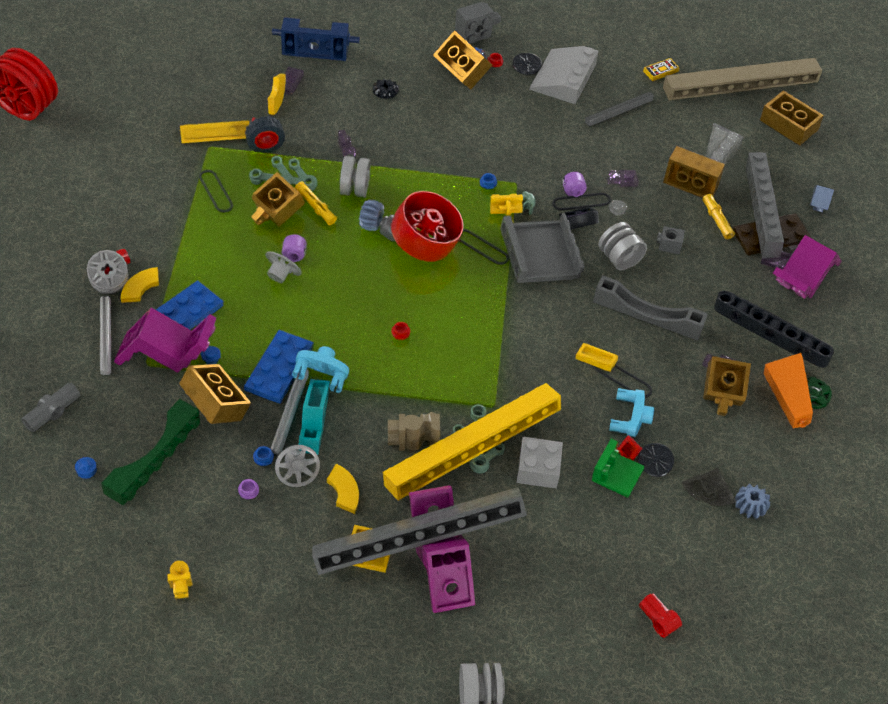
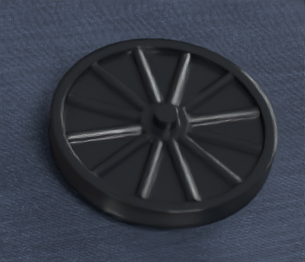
(526, 63)
(656, 459)

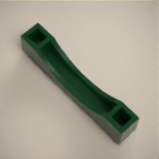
(126, 480)

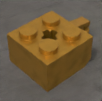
(276, 201)
(718, 390)

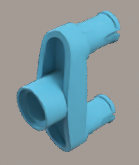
(323, 362)
(640, 414)

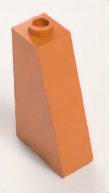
(791, 389)

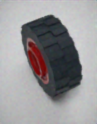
(265, 134)

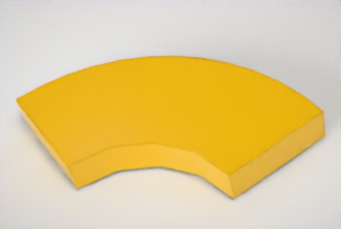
(277, 94)
(139, 284)
(345, 487)

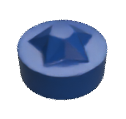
(85, 467)

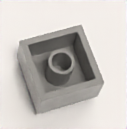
(539, 462)

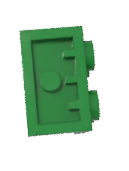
(616, 471)

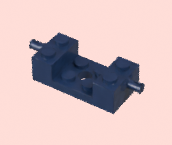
(331, 43)

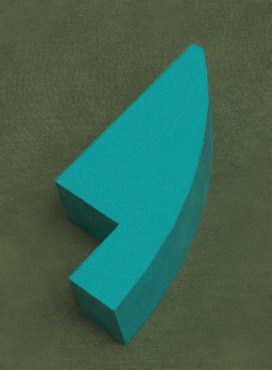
(314, 414)

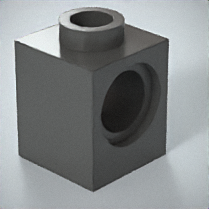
(671, 240)

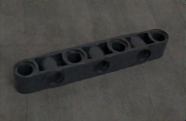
(773, 328)

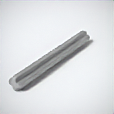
(105, 335)
(288, 414)

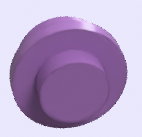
(248, 489)

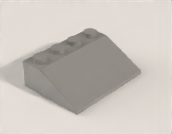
(565, 72)

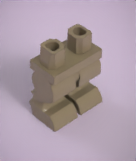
(412, 431)

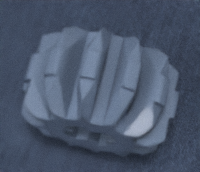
(371, 215)
(752, 501)

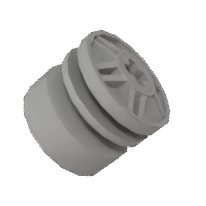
(622, 246)
(115, 279)
(481, 687)

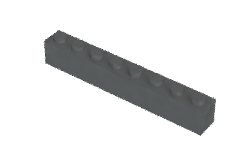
(764, 205)

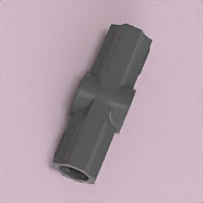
(50, 407)

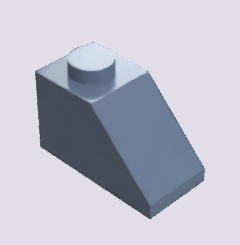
(821, 198)

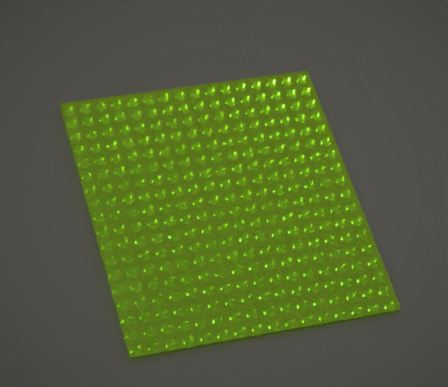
(350, 281)

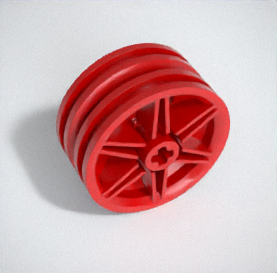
(25, 84)

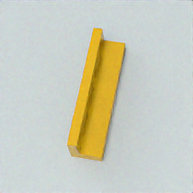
(213, 131)

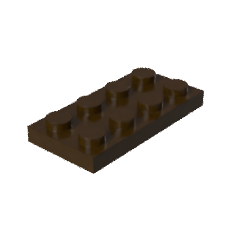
(791, 227)

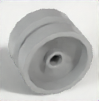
(353, 176)

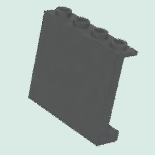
(542, 250)

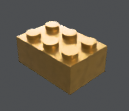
(462, 60)
(791, 117)
(693, 172)
(214, 393)

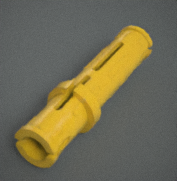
(319, 207)
(715, 211)

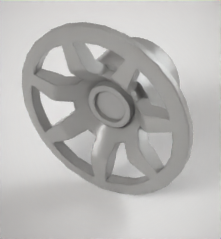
(279, 269)
(296, 464)

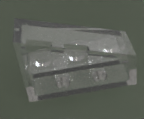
(723, 144)

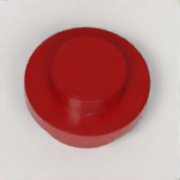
(495, 59)
(400, 331)

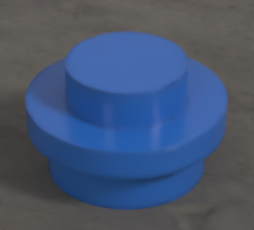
(488, 181)
(211, 355)
(263, 456)

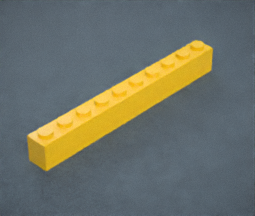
(471, 441)

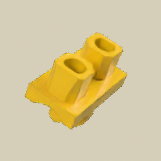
(506, 204)
(179, 579)

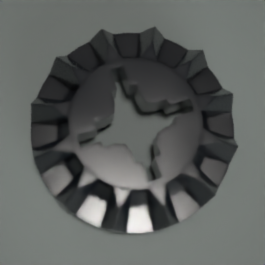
(380, 91)

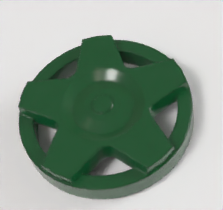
(817, 390)

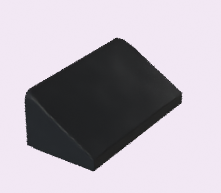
(582, 217)

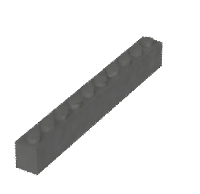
(418, 531)

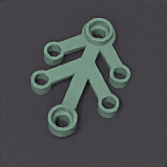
(285, 174)
(482, 459)

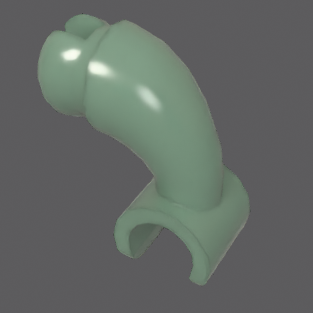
(530, 202)

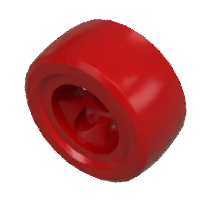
(432, 216)

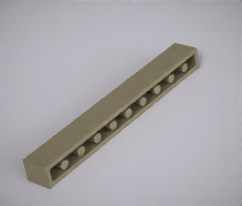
(741, 78)

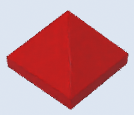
(629, 448)

